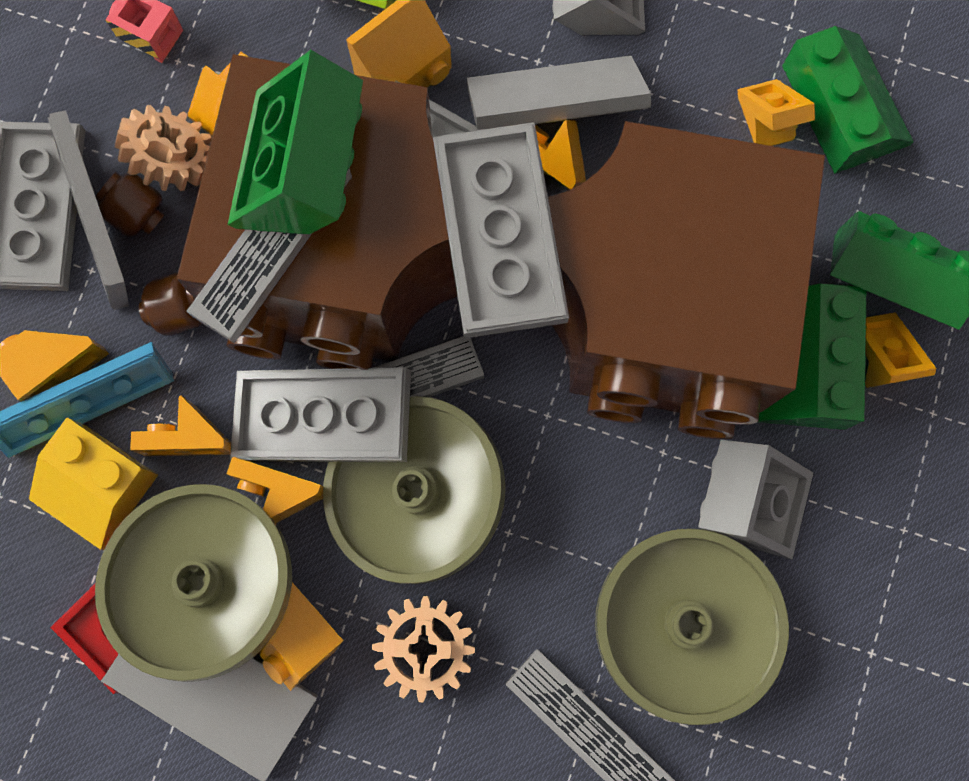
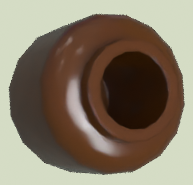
(129, 204)
(166, 306)

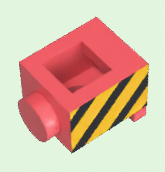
(145, 25)

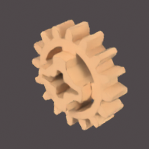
(163, 147)
(402, 648)

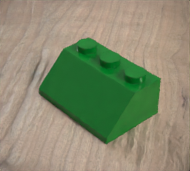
(850, 100)
(298, 149)
(903, 267)
(830, 363)

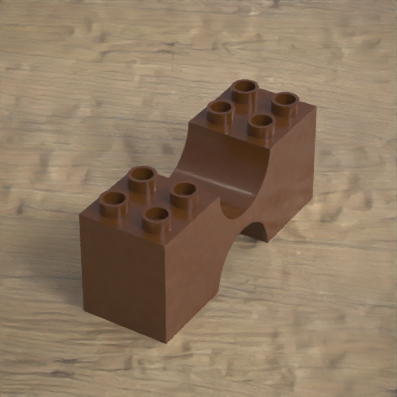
(672, 259)

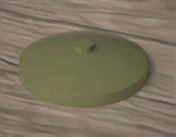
(421, 514)
(193, 583)
(692, 626)

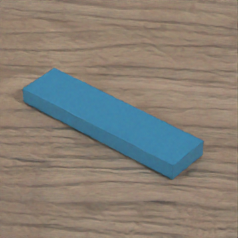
(82, 398)

